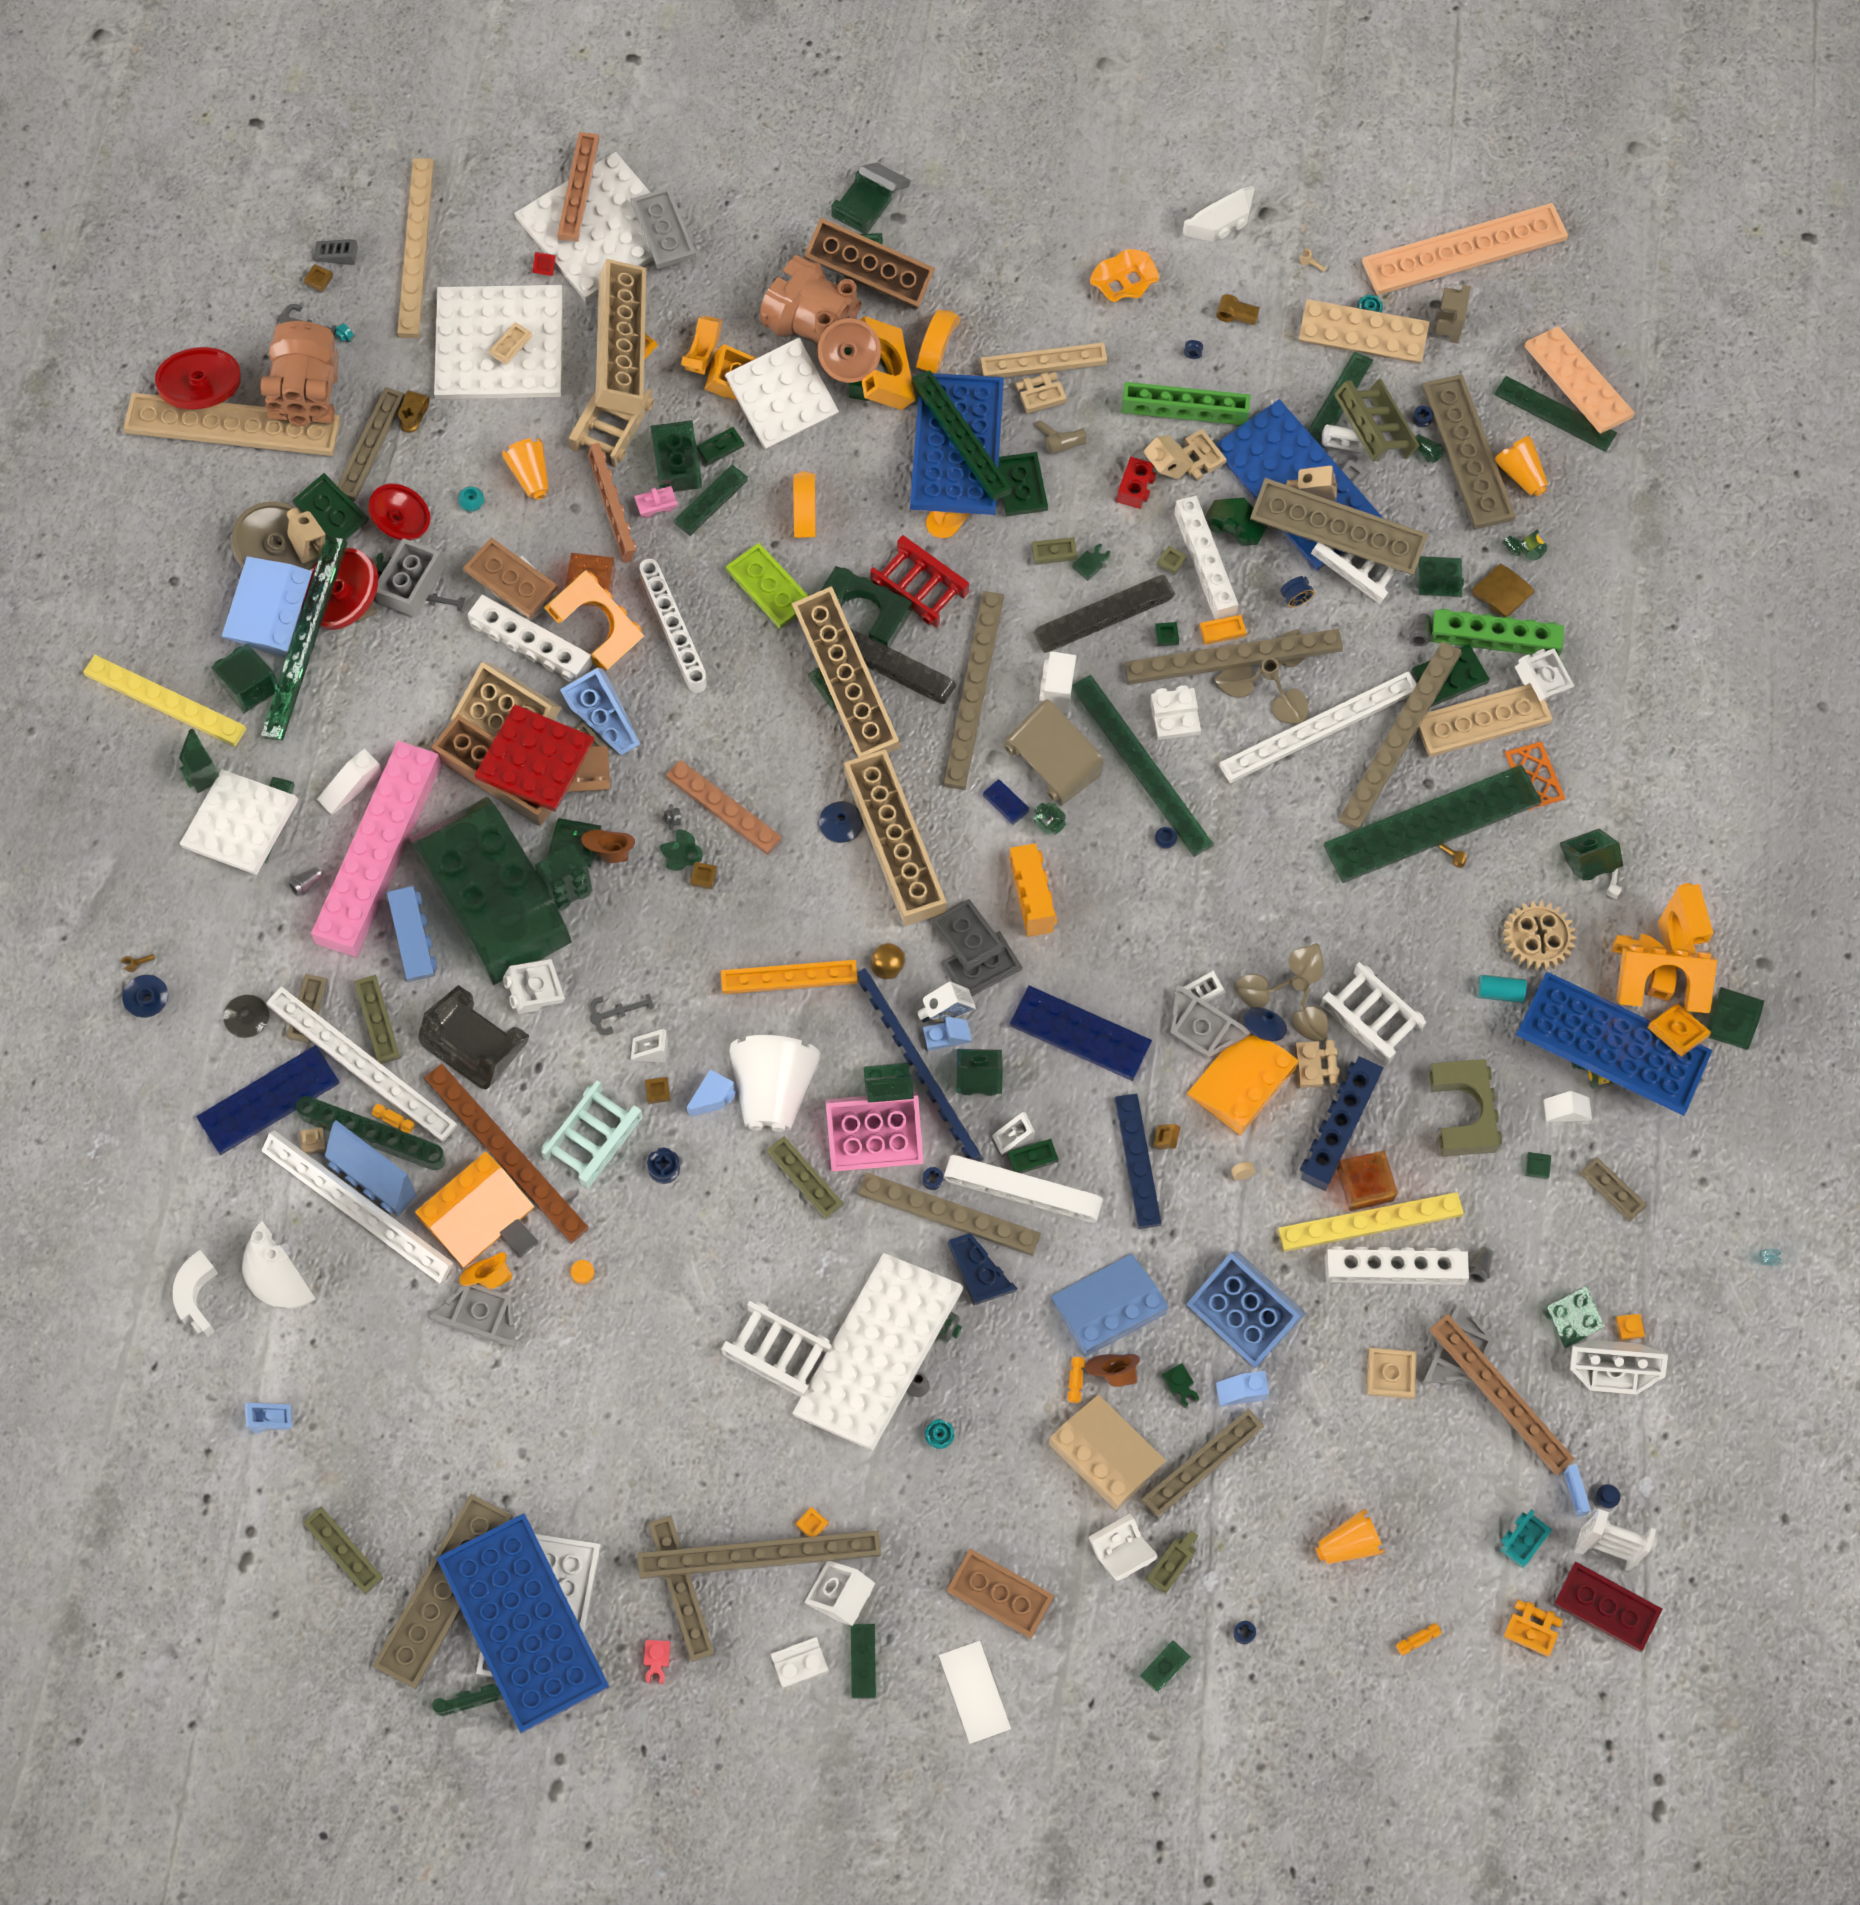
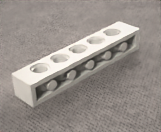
(1205, 558)
(487, 609)
(1338, 1272)

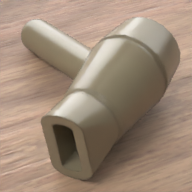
(1061, 442)

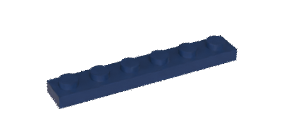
(1137, 1161)

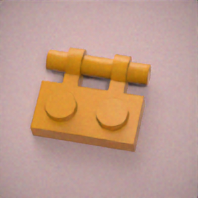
(1530, 1634)

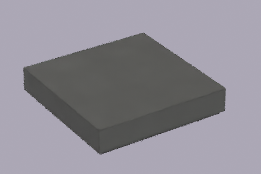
(884, 176)

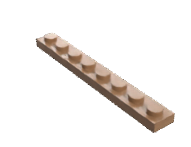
(1501, 1394)

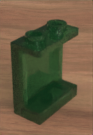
(862, 204)
(888, 1082)

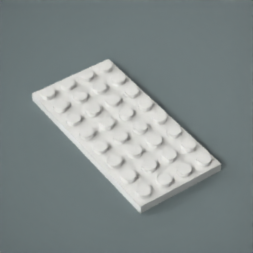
(878, 1351)

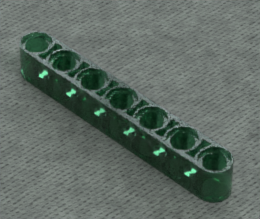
(377, 1141)

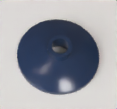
(840, 830)
(140, 988)
(1265, 1024)

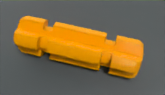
(392, 1118)
(1076, 1379)
(1418, 1639)

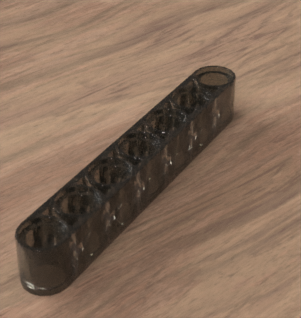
(1104, 613)
(904, 669)

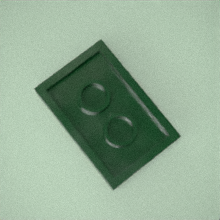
(1027, 484)
(331, 508)
(1464, 677)

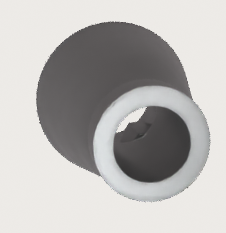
(1421, 631)
(303, 882)
(1481, 1265)
(920, 1389)

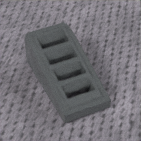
(342, 258)

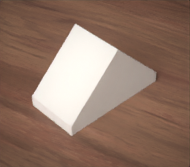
(650, 1047)
(1567, 1107)
(1014, 1134)

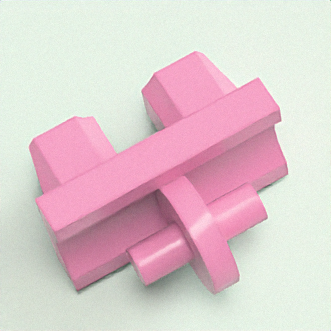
(656, 501)

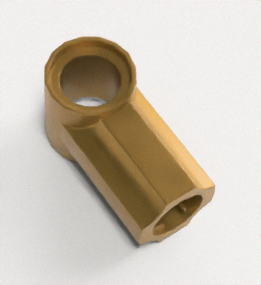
(1231, 309)

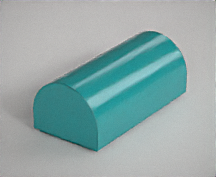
(1502, 988)

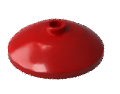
(399, 512)

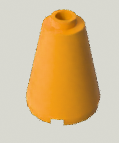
(529, 466)
(1524, 466)
(1350, 1540)

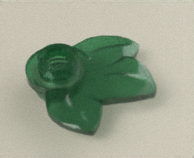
(678, 851)

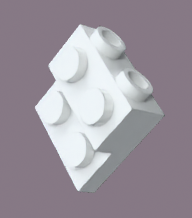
(1544, 673)
(1175, 713)
(533, 986)

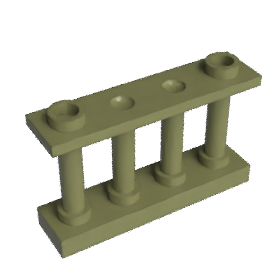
(1365, 425)

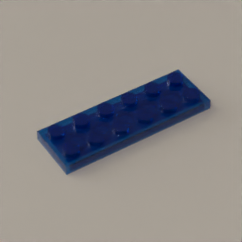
(1080, 1033)
(267, 1100)

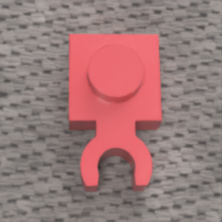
(657, 1656)

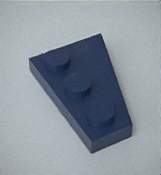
(979, 1273)

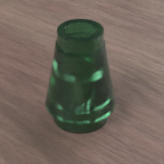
(1429, 449)

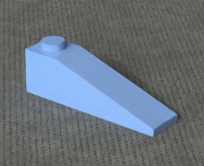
(601, 709)

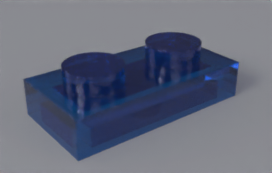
(1006, 802)

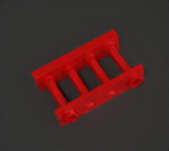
(923, 562)

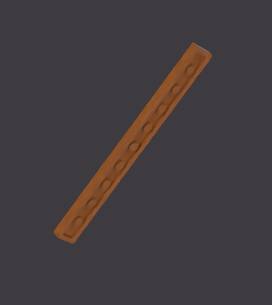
(506, 1153)

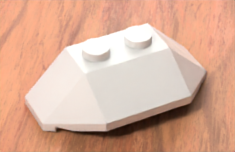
(1221, 217)
(1617, 1366)

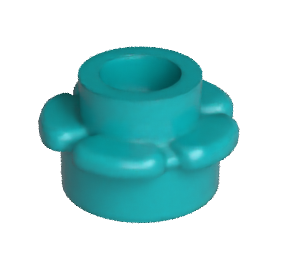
(344, 333)

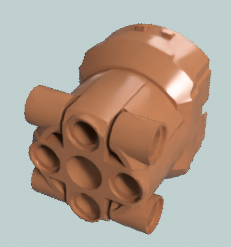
(807, 301)
(301, 373)

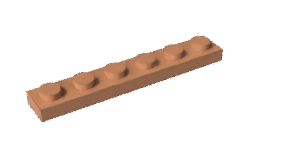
(578, 187)
(610, 500)
(723, 807)

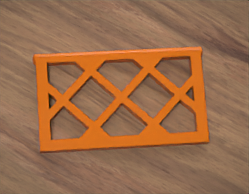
(1543, 762)

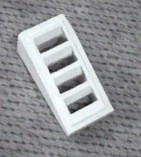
(1204, 981)

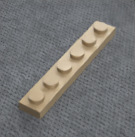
(1044, 360)

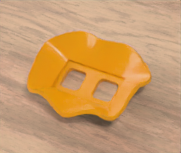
(1119, 267)

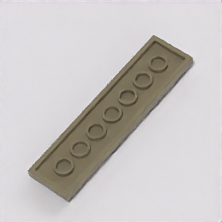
(1468, 452)
(1339, 526)
(433, 1604)

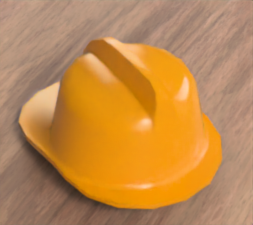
(944, 523)
(487, 1272)

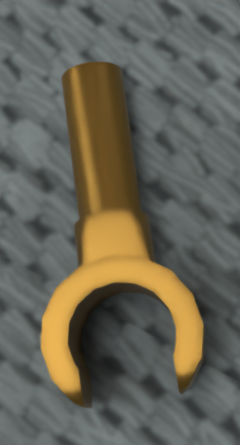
(1459, 856)
(135, 962)

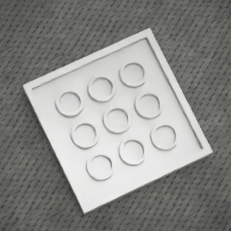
(781, 393)
(239, 822)

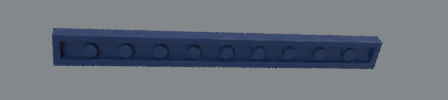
(923, 1074)

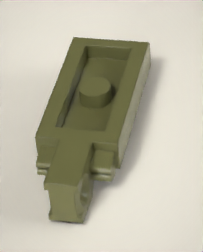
(1172, 1563)

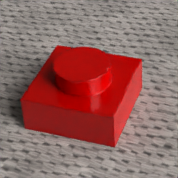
(544, 263)

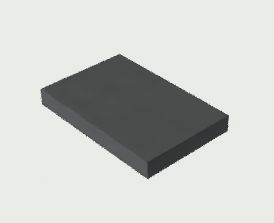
(968, 935)
(985, 974)

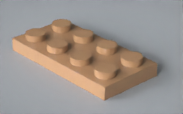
(510, 578)
(1000, 1593)

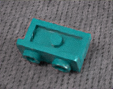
(1526, 1538)

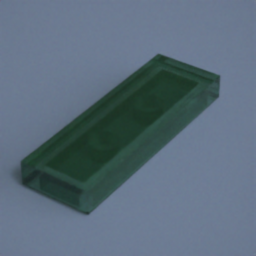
(863, 1661)

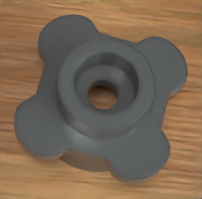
(672, 816)

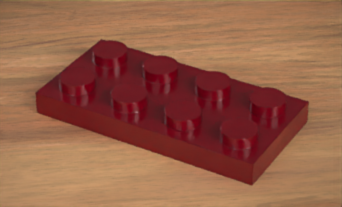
(1608, 1606)

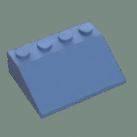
(368, 1170)
(1110, 1304)
(1246, 1308)

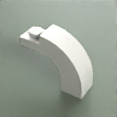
(187, 1284)

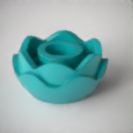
(1370, 301)
(471, 504)
(942, 1427)

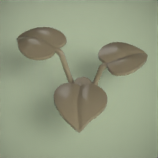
(1289, 707)
(1308, 967)

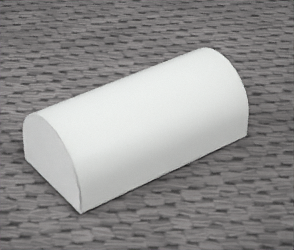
(1341, 438)

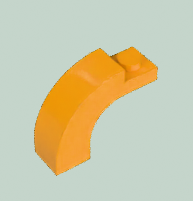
(936, 340)
(704, 345)
(804, 504)
(1661, 978)

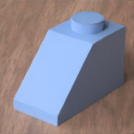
(712, 1094)
(1243, 1389)

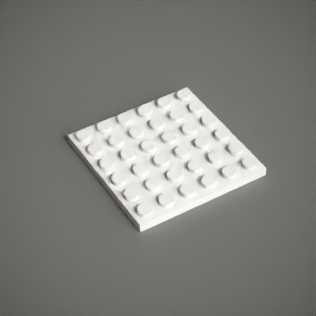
(607, 228)
(471, 324)

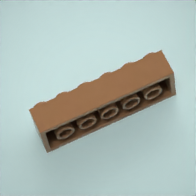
(869, 263)
(463, 749)

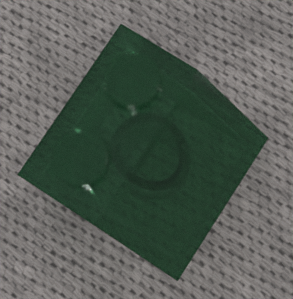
(196, 764)
(1592, 854)
(1734, 1018)
(979, 1071)

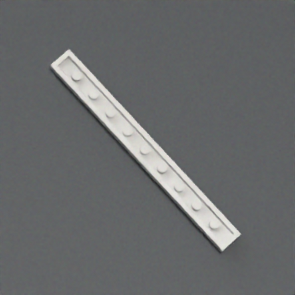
(1318, 727)
(361, 1064)
(357, 1206)

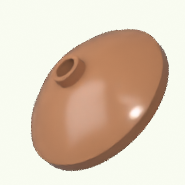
(864, 350)

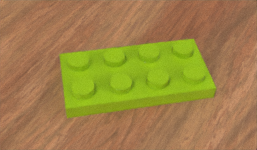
(767, 584)

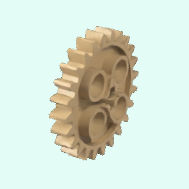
(1558, 934)

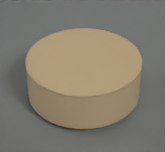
(1243, 1170)

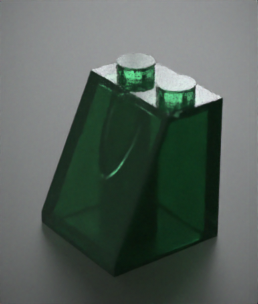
(245, 677)

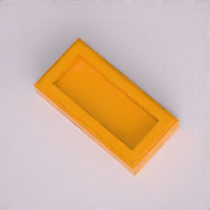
(1222, 629)

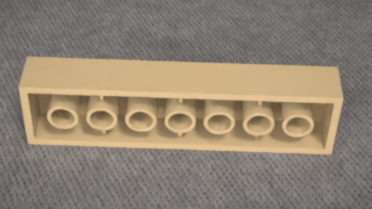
(621, 337)
(846, 673)
(895, 837)

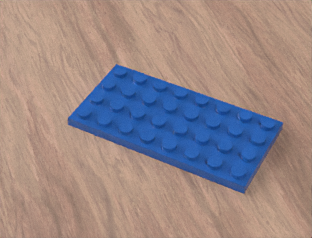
(1276, 448)
(939, 472)
(1611, 1043)
(522, 1623)

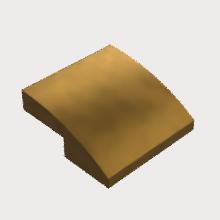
(1503, 590)

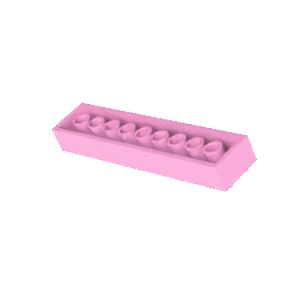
(376, 849)

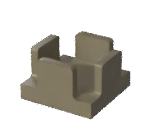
(1449, 323)

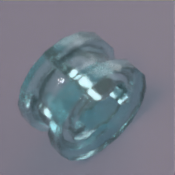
(1770, 1257)

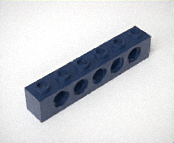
(1368, 1074)

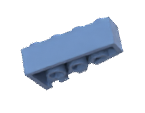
(411, 933)

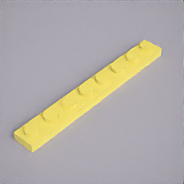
(165, 700)
(1370, 1222)

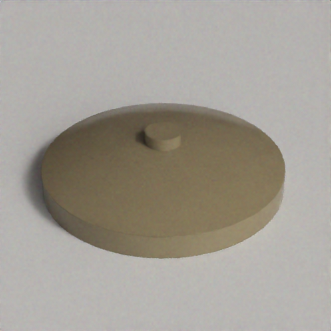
(263, 535)

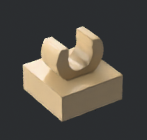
(313, 1141)

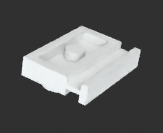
(799, 1663)

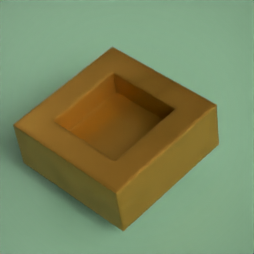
(318, 278)
(703, 875)
(657, 1090)
(1166, 1136)

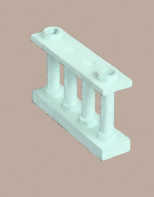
(601, 1154)

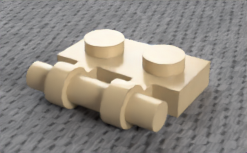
(1041, 397)
(1206, 453)
(1309, 1064)

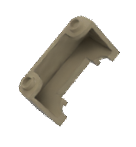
(1056, 752)

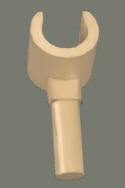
(1309, 260)

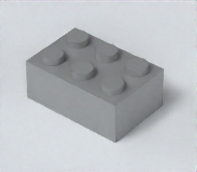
(409, 577)

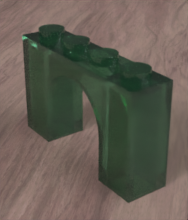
(893, 607)

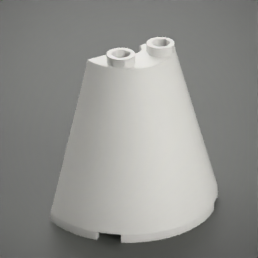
(772, 1078)
(271, 1273)

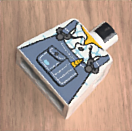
(946, 1001)

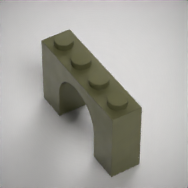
(1472, 1078)

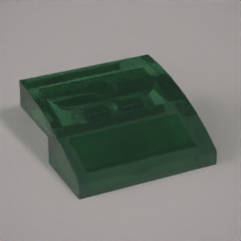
(570, 832)

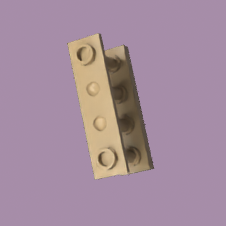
(589, 421)

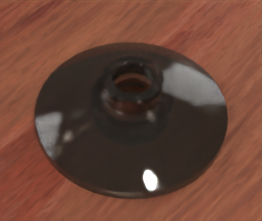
(247, 1025)

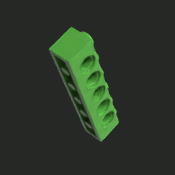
(1185, 403)
(1488, 639)

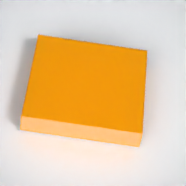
(1679, 1029)

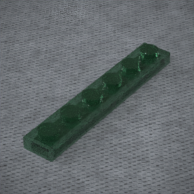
(1553, 413)

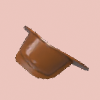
(610, 846)
(1117, 1369)

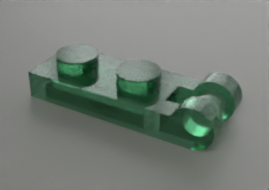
(467, 1700)

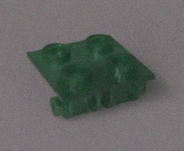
(1440, 576)
(1574, 1316)

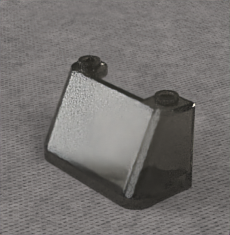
(468, 1039)

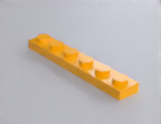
(789, 977)

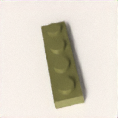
(377, 1019)
(805, 1177)
(343, 1550)

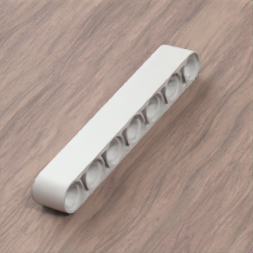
(673, 634)
(1023, 1188)

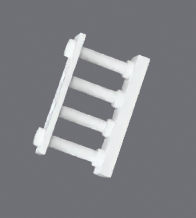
(1357, 577)
(1365, 1033)
(777, 1372)
(1615, 1540)

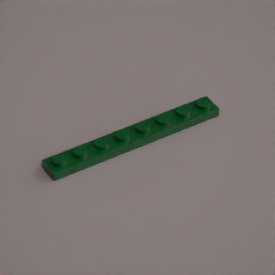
(961, 435)

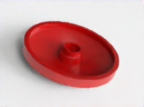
(198, 378)
(352, 591)

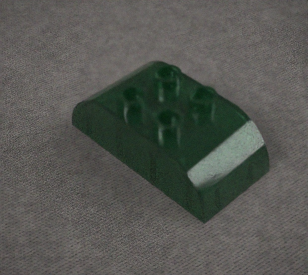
(490, 888)

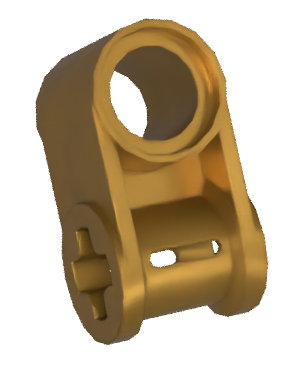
(413, 410)

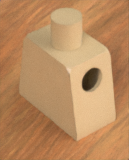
(1164, 454)
(1317, 481)
(305, 535)

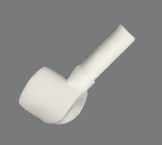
(1614, 890)

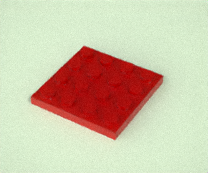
(534, 758)

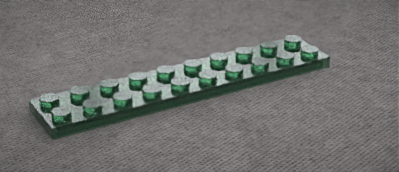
(1432, 823)

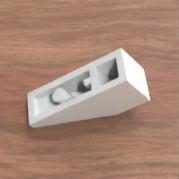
(350, 781)

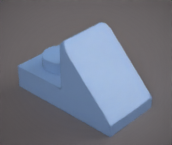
(947, 1034)
(268, 1416)

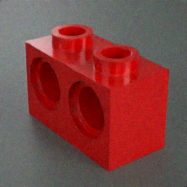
(1137, 483)

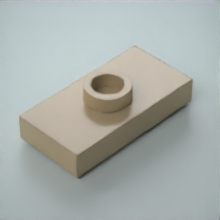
(510, 343)

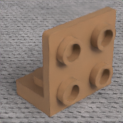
(593, 773)

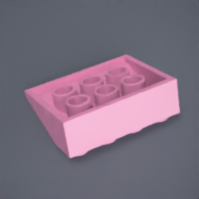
(873, 1133)

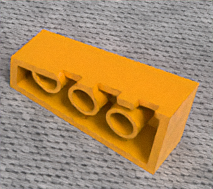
(1032, 890)

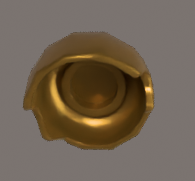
(887, 961)

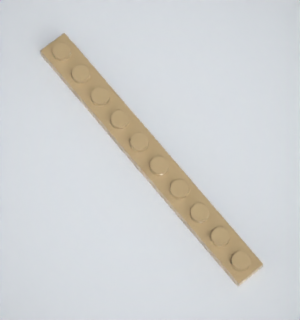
(415, 248)

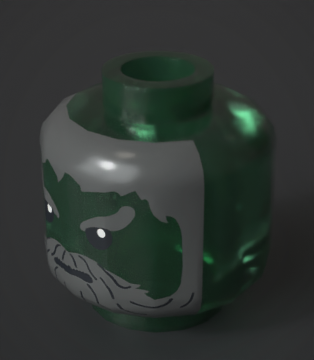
(950, 1328)

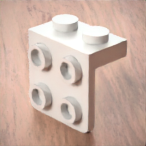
(1122, 1548)

